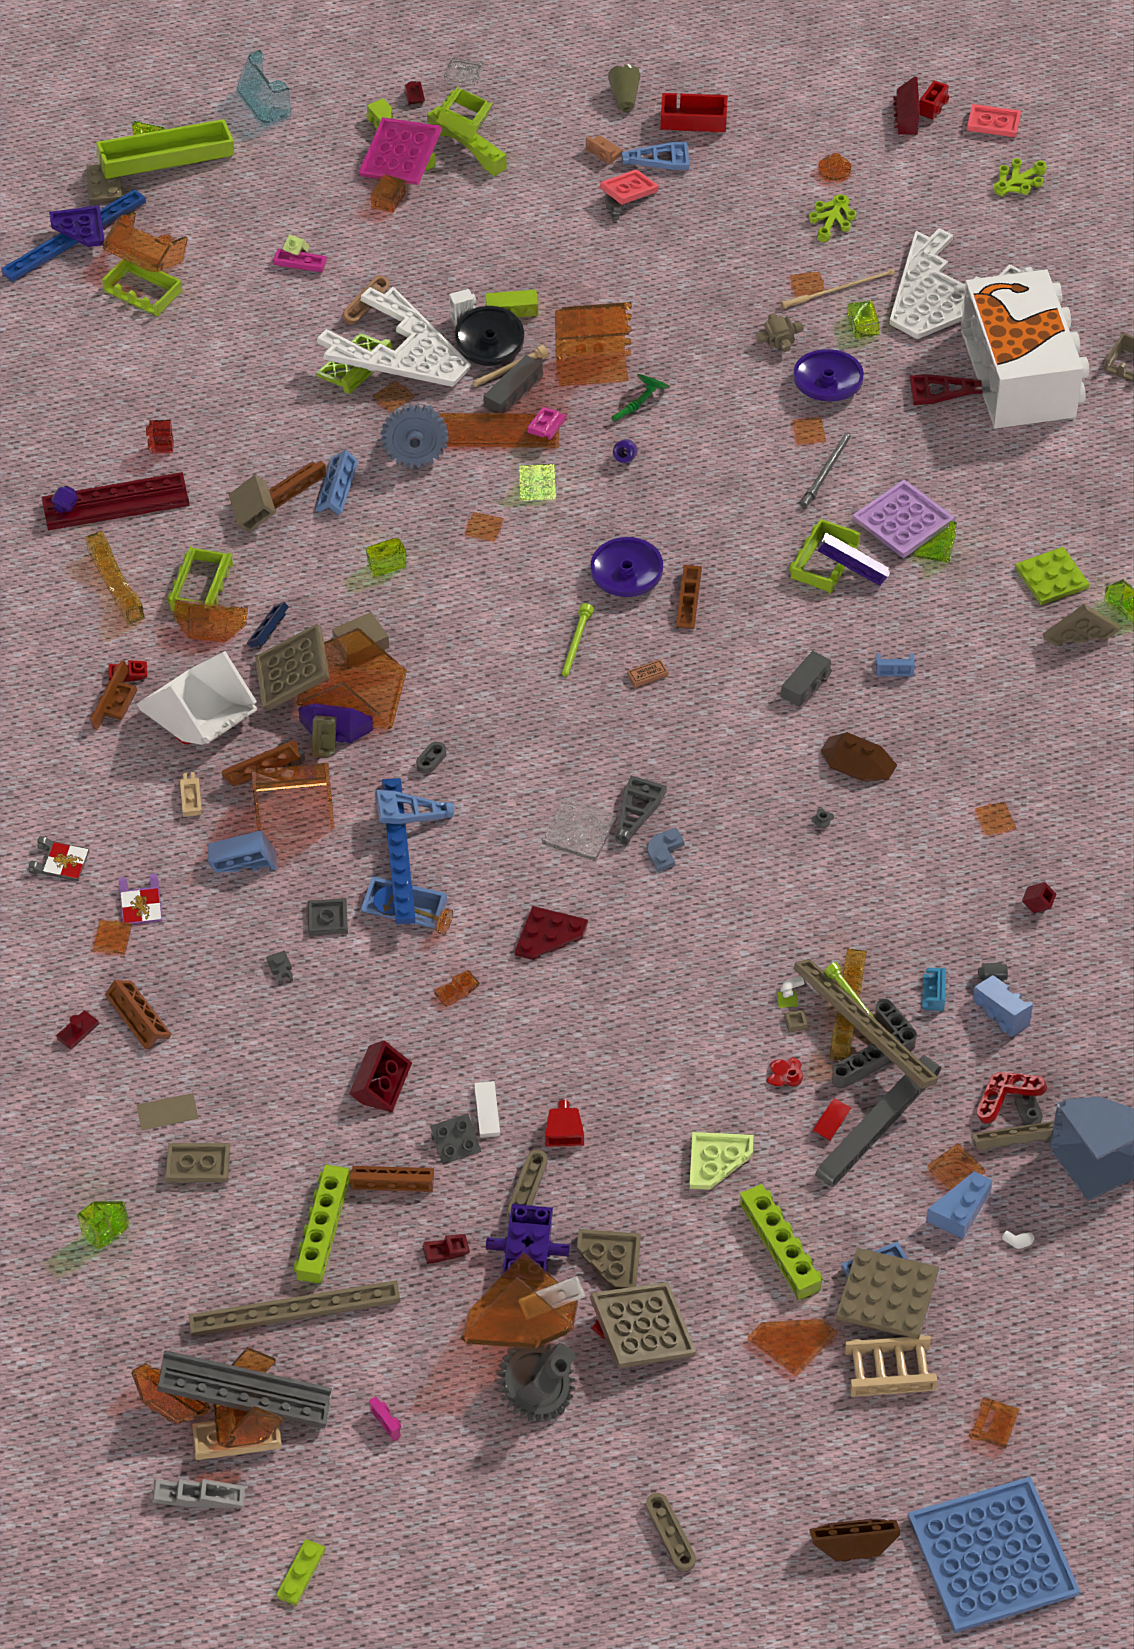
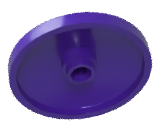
(828, 375)
(626, 567)

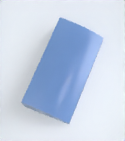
(424, 899)

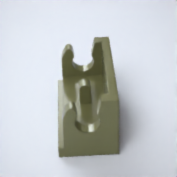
(323, 736)

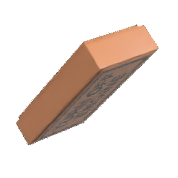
(647, 673)

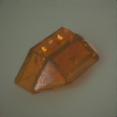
(209, 620)
(172, 1407)

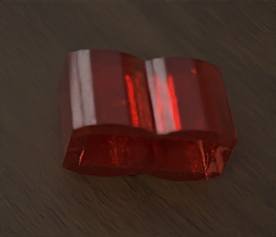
(160, 435)

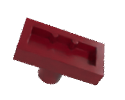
(77, 1029)

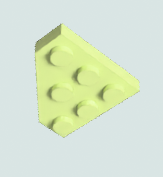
(717, 1156)

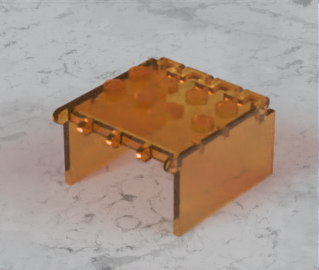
(592, 343)

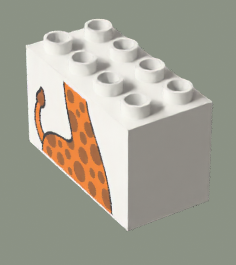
(1023, 348)

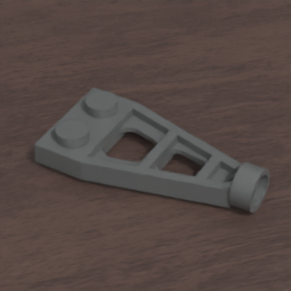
(643, 790)

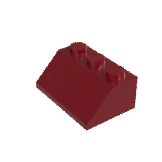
(907, 108)
(380, 1077)

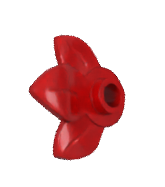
(785, 1072)

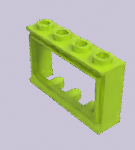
(458, 122)
(159, 278)
(841, 533)
(223, 559)

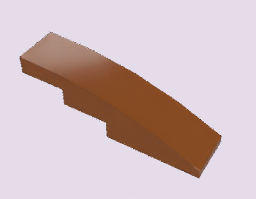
(689, 596)

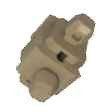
(779, 332)

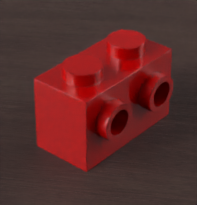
(934, 99)

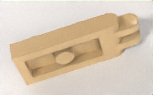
(190, 795)

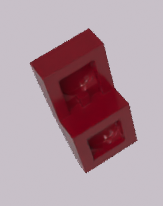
(450, 1248)

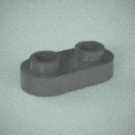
(429, 757)
(1028, 1107)

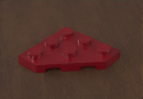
(548, 932)

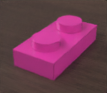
(381, 1413)

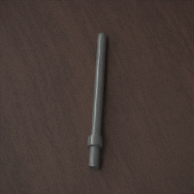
(812, 491)

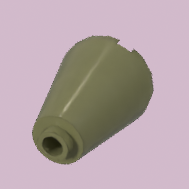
(624, 85)

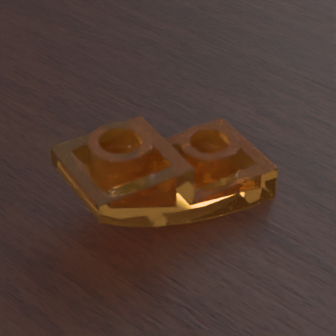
(458, 988)

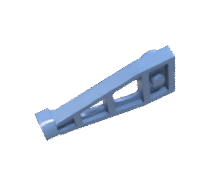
(678, 152)
(389, 813)

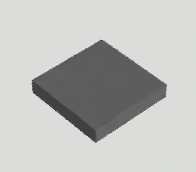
(327, 917)

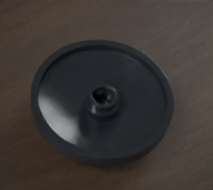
(489, 335)

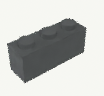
(806, 679)

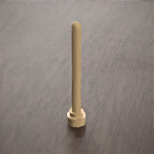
(540, 353)

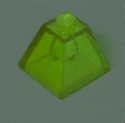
(1121, 599)

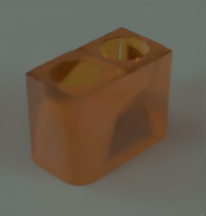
(388, 193)

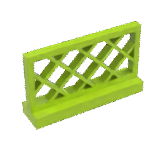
(356, 375)

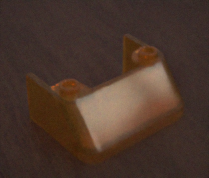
(142, 248)
(242, 1427)

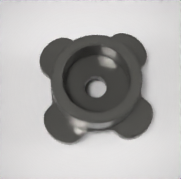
(822, 822)

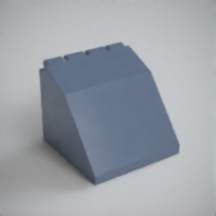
(1094, 1143)

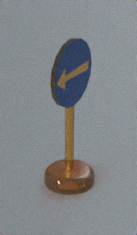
(384, 904)

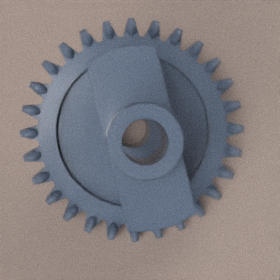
(414, 423)

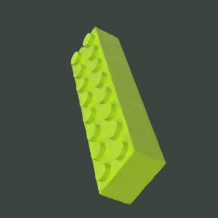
(164, 148)

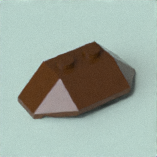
(858, 758)
(855, 1538)

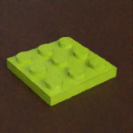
(1052, 575)

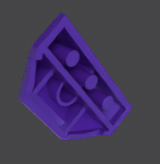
(349, 722)

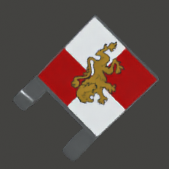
(61, 860)

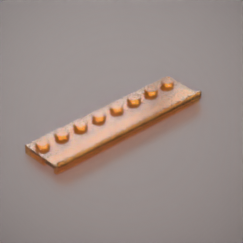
(494, 431)

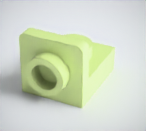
(295, 245)

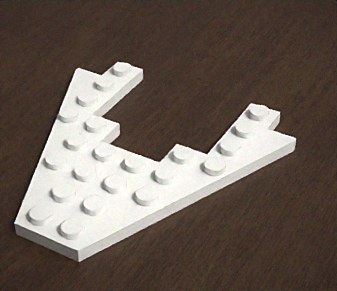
(421, 356)

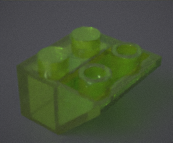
(103, 1221)

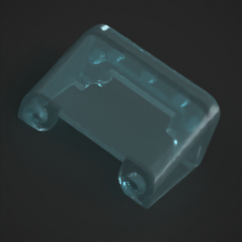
(265, 100)

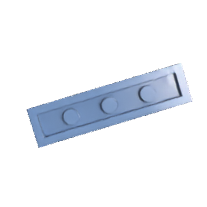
(337, 482)

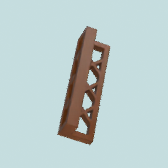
(297, 483)
(270, 759)
(135, 1014)
(391, 1178)

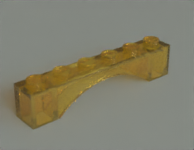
(123, 595)
(843, 1029)

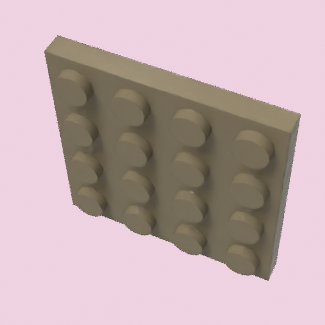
(292, 667)
(887, 1293)
(642, 1325)

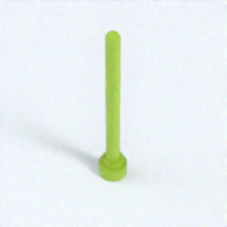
(585, 612)
(833, 972)

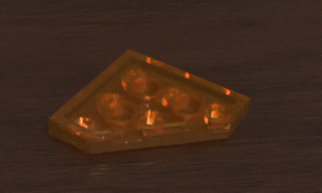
(792, 1342)

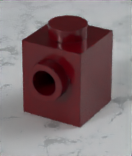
(1039, 897)

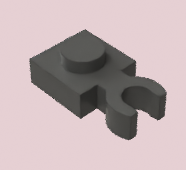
(280, 965)

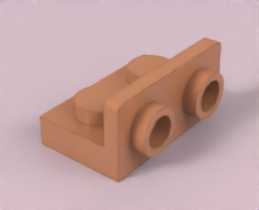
(603, 149)

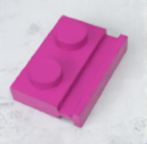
(546, 423)

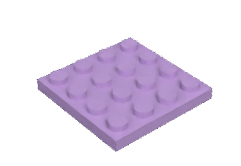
(903, 518)

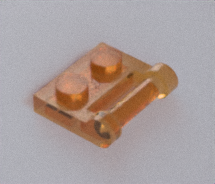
(1001, 1424)

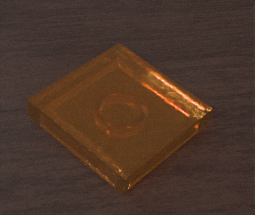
(954, 1166)

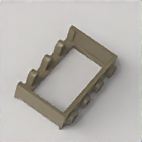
(1126, 343)

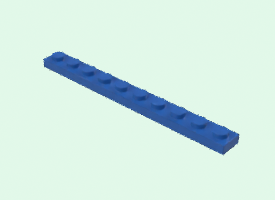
(61, 242)
(399, 862)

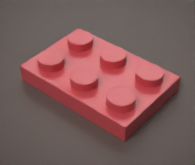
(993, 120)
(629, 186)

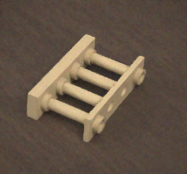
(895, 1384)

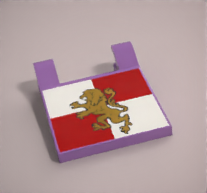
(140, 904)

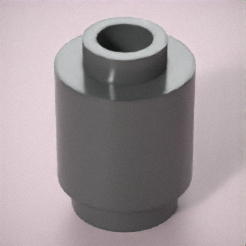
(997, 969)

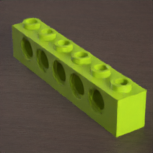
(314, 1270)
(801, 1285)

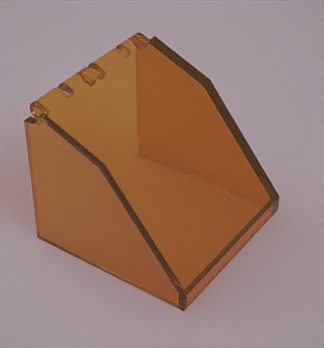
(360, 679)
(290, 778)
(515, 1314)

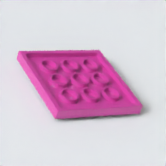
(400, 150)

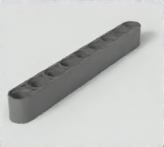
(872, 1127)

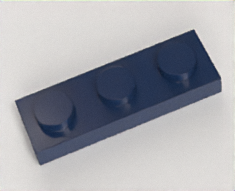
(268, 625)

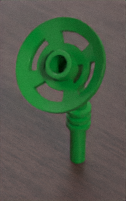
(651, 386)

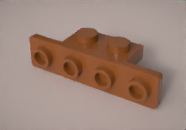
(115, 698)

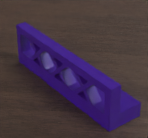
(853, 559)

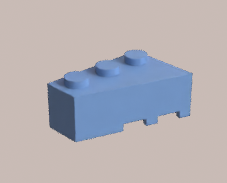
(961, 1205)

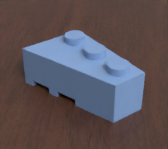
(242, 851)
(1003, 1006)

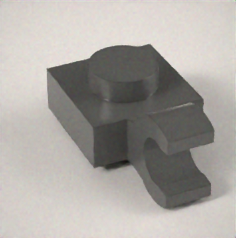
(613, 205)

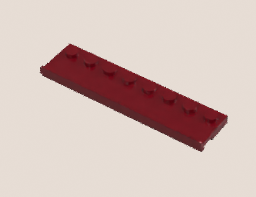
(120, 501)

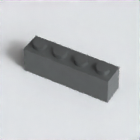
(513, 385)

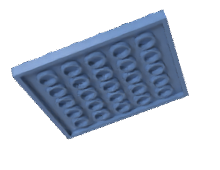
(993, 1554)

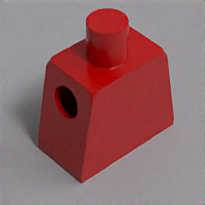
(564, 1126)

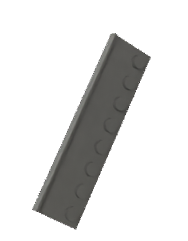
(244, 1388)

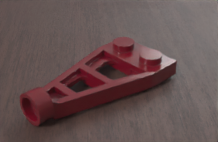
(921, 391)

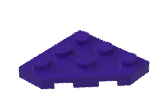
(80, 224)

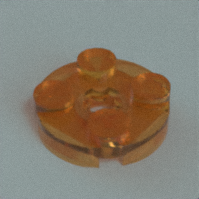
(834, 161)

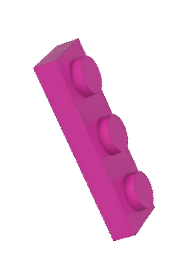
(302, 261)

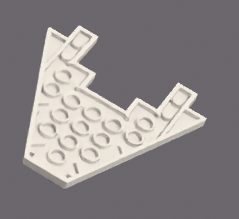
(926, 295)

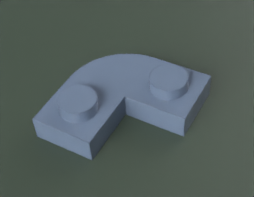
(661, 845)

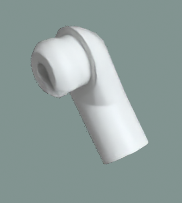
(791, 983)
(1019, 1241)

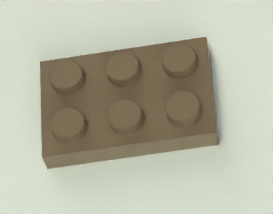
(101, 189)
(198, 1162)

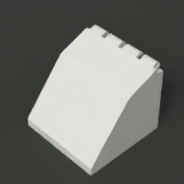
(201, 701)

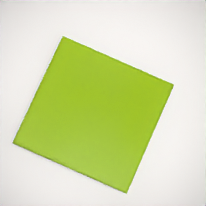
(790, 1001)

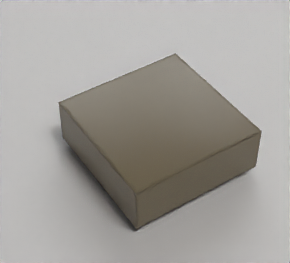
(796, 1021)

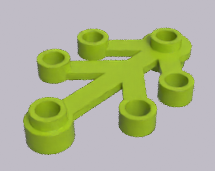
(1003, 187)
(839, 202)

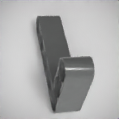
(864, 1057)

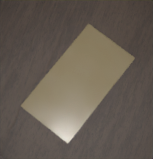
(167, 1111)

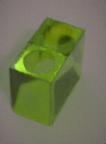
(862, 314)
(386, 557)

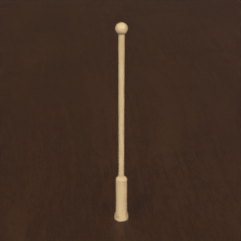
(784, 304)

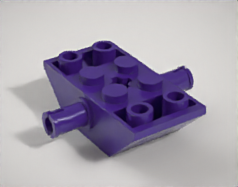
(528, 1233)

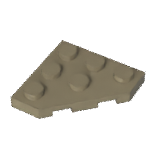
(1081, 626)
(611, 1255)

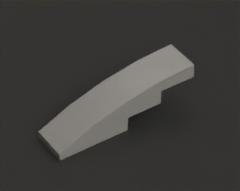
(196, 1494)

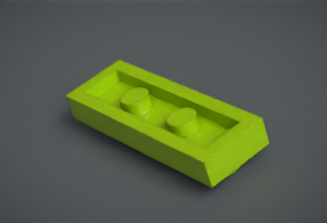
(301, 1572)

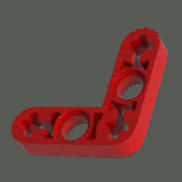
(1007, 1086)

